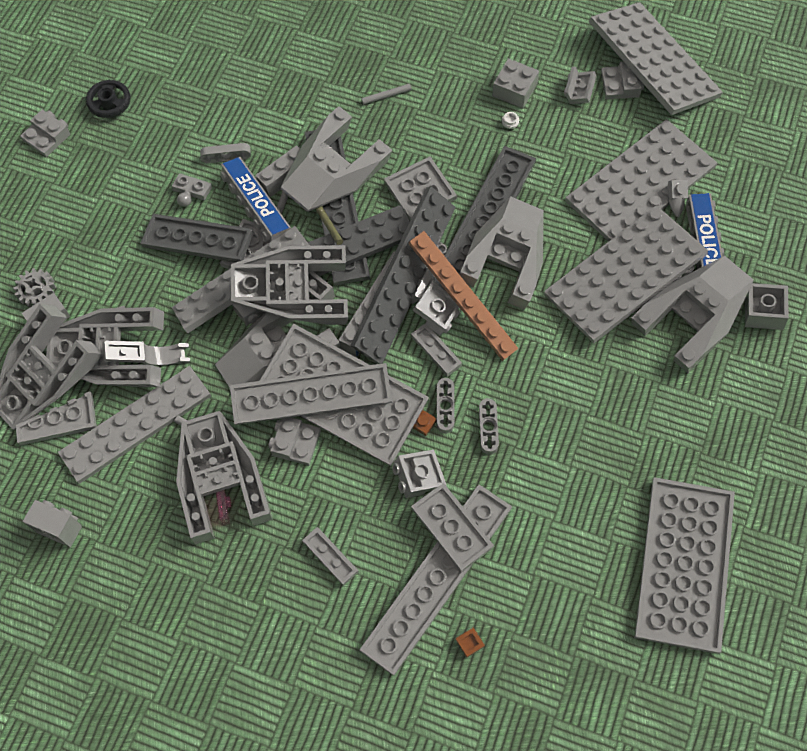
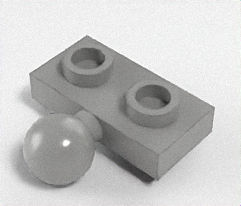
(190, 186)

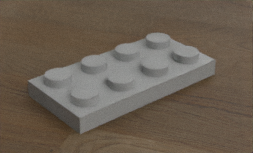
(452, 527)

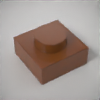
(424, 423)
(470, 642)

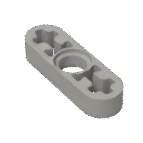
(215, 153)
(450, 392)
(483, 439)

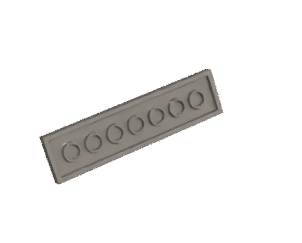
(217, 293)
(310, 394)
(134, 424)

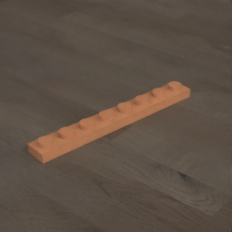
(463, 295)

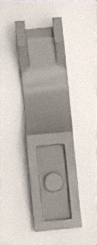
(139, 352)

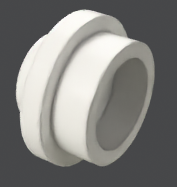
(510, 120)

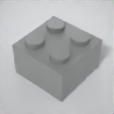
(515, 83)
(766, 306)
(52, 522)

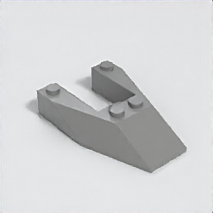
(322, 174)
(514, 240)
(280, 286)
(704, 300)
(107, 326)
(256, 348)
(29, 378)
(213, 461)

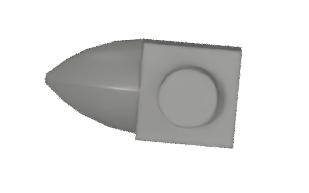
(677, 194)

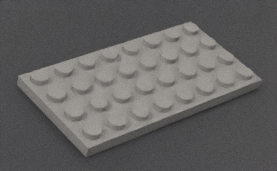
(655, 58)
(639, 180)
(625, 273)
(373, 429)
(685, 566)

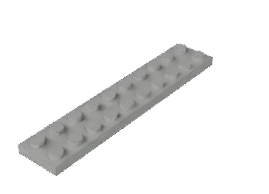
(428, 590)

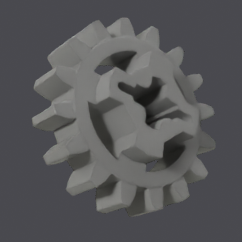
(34, 287)

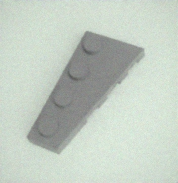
(68, 419)

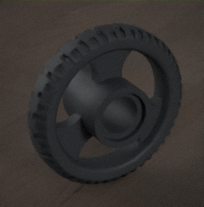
(107, 99)

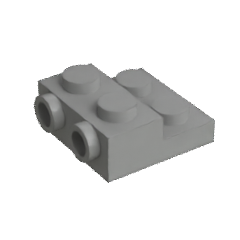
(620, 82)
(45, 132)
(437, 309)
(294, 440)
(418, 473)

